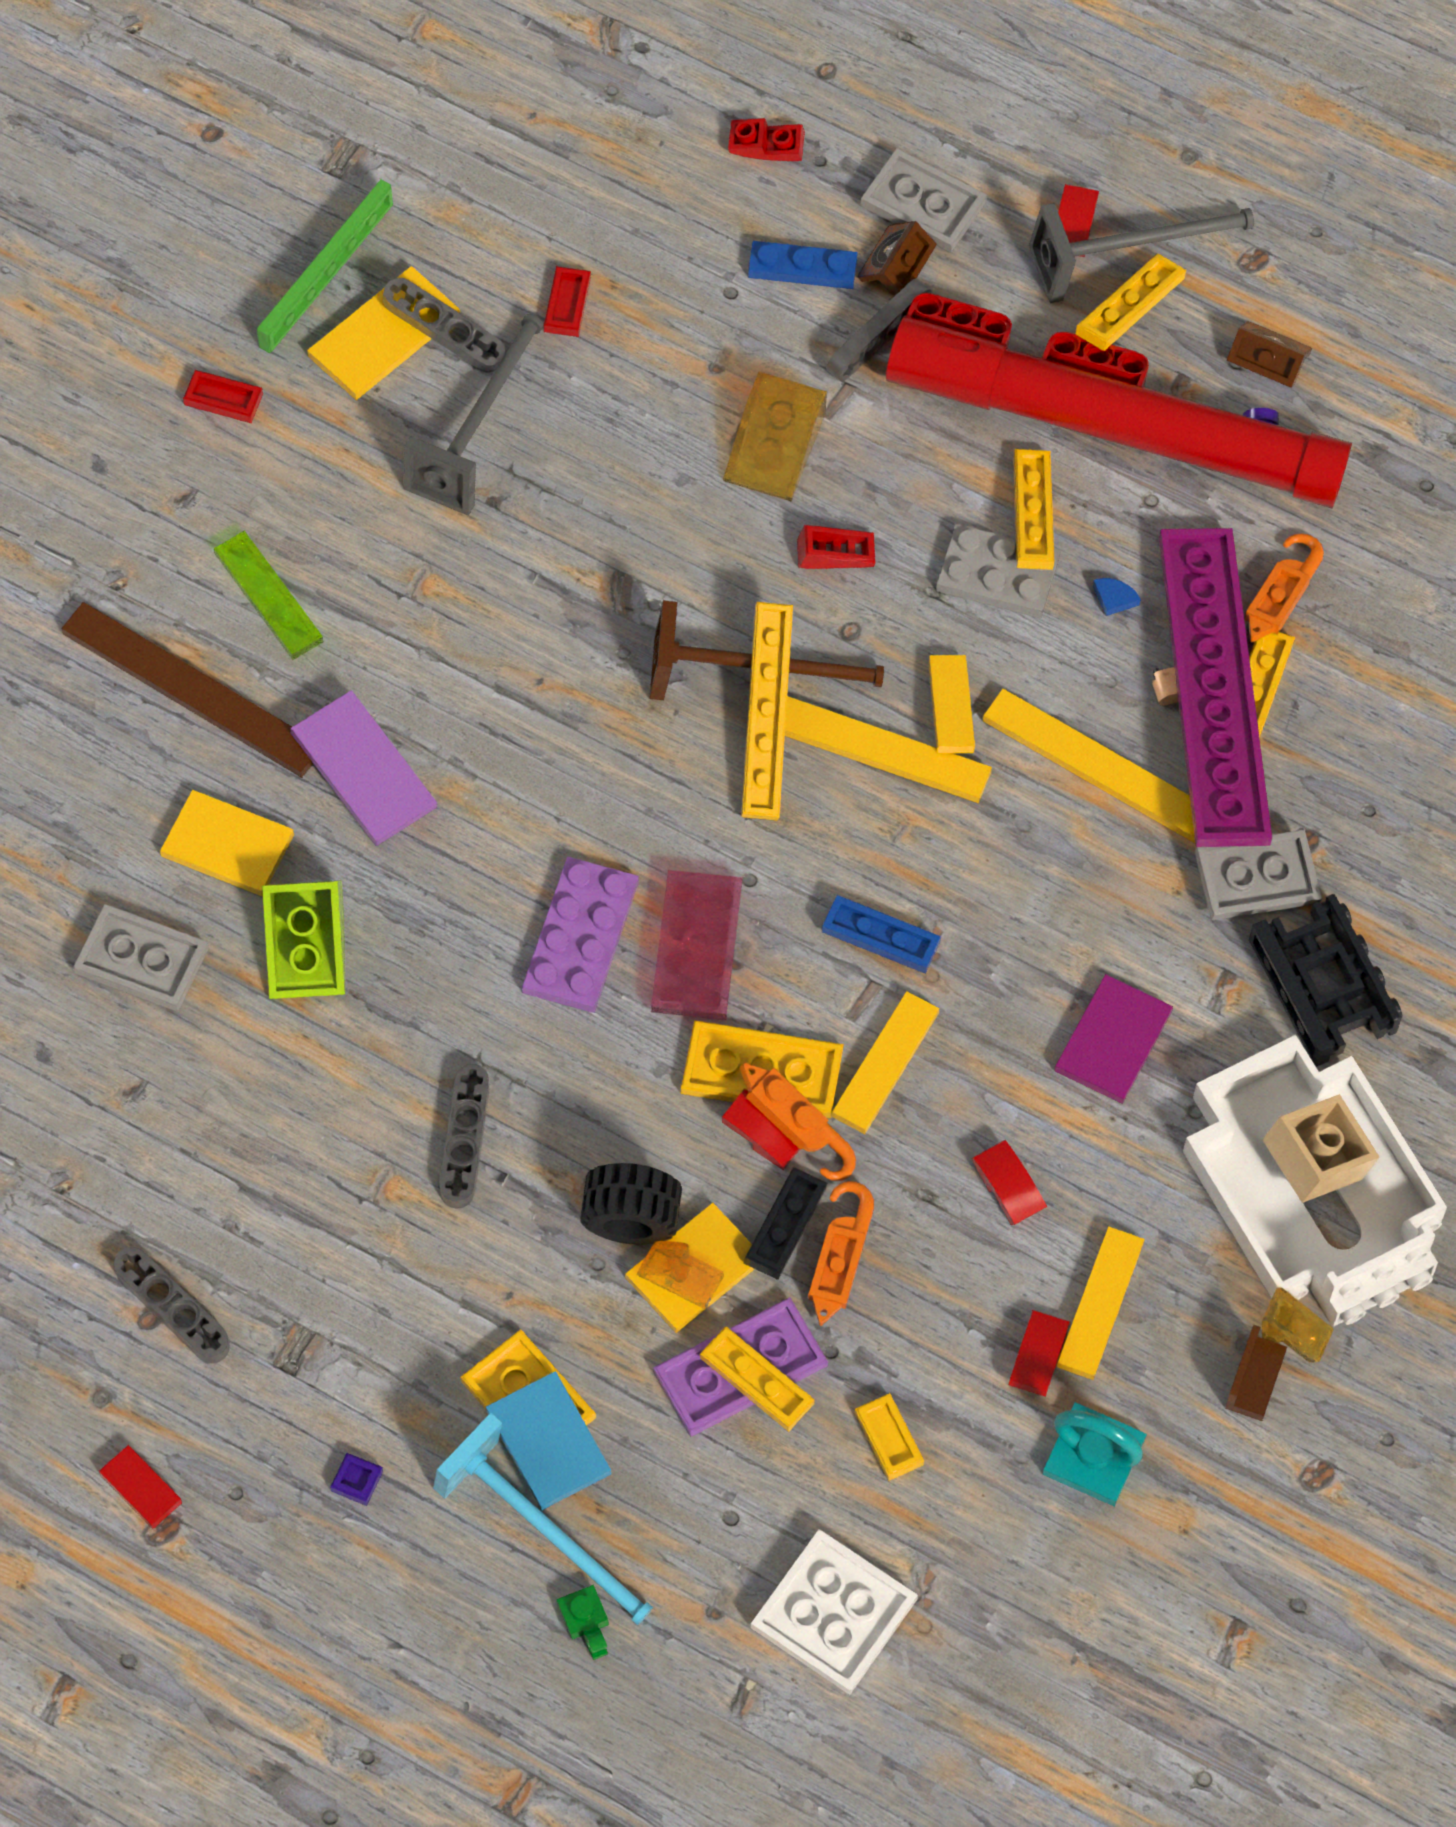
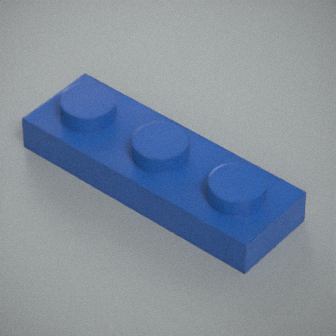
(802, 264)
(881, 934)

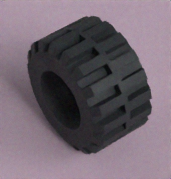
(631, 1203)

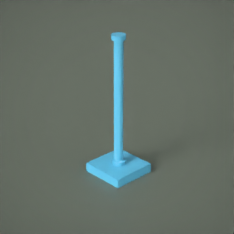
(471, 1459)

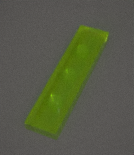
(268, 595)

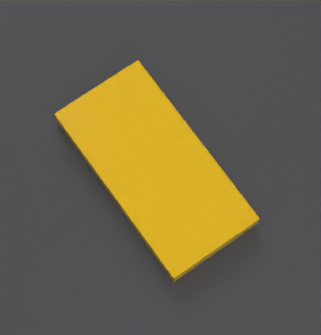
(374, 340)
(720, 1051)

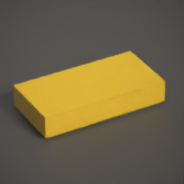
(889, 1437)

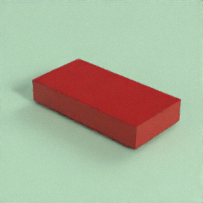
(567, 301)
(223, 396)
(140, 1487)

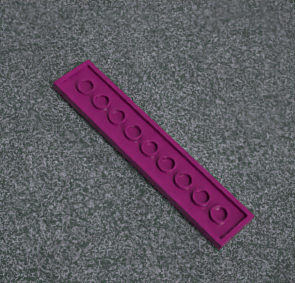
(1215, 688)

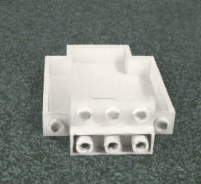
(1390, 1205)

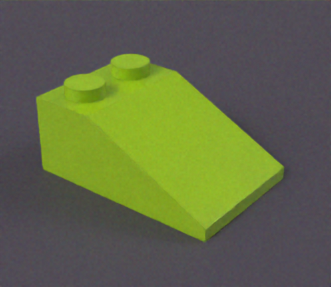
(304, 939)

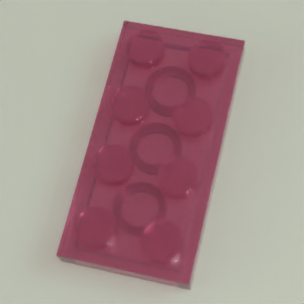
(697, 945)

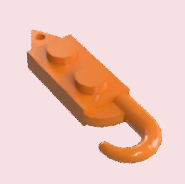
(1283, 589)
(796, 1117)
(841, 1254)

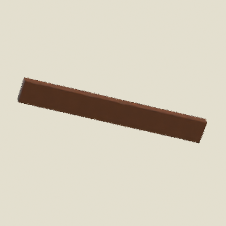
(187, 687)

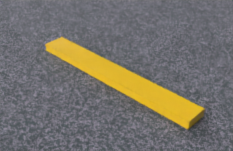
(1092, 762)

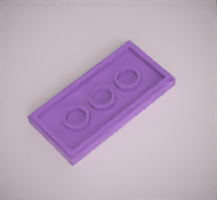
(363, 768)
(706, 1398)

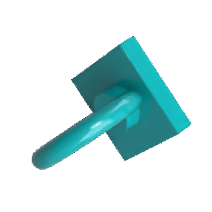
(1093, 1453)

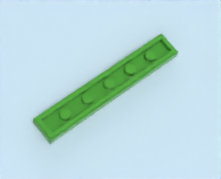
(325, 266)

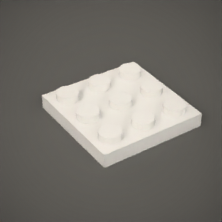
(834, 1611)

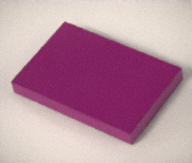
(1113, 1039)

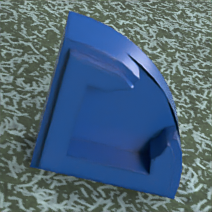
(1115, 595)

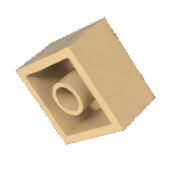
(1320, 1148)

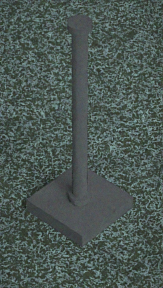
(1056, 256)
(445, 474)

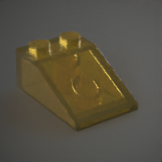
(775, 436)

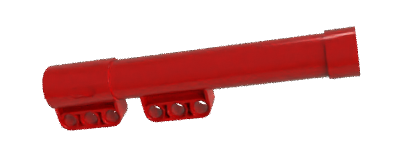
(966, 358)

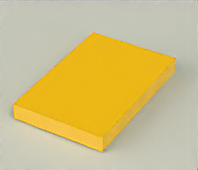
(227, 842)
(711, 1240)
(513, 1367)

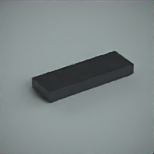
(785, 1223)

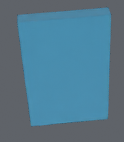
(549, 1441)

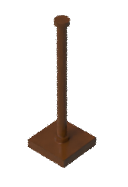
(668, 651)

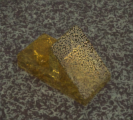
(680, 1273)
(1296, 1326)

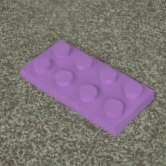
(580, 934)

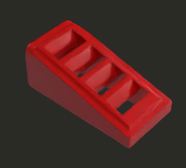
(821, 559)

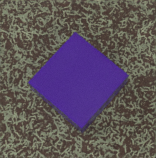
(356, 1479)

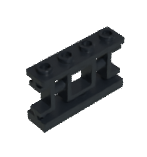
(1300, 994)

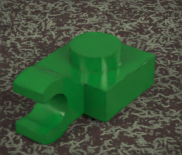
(584, 1617)

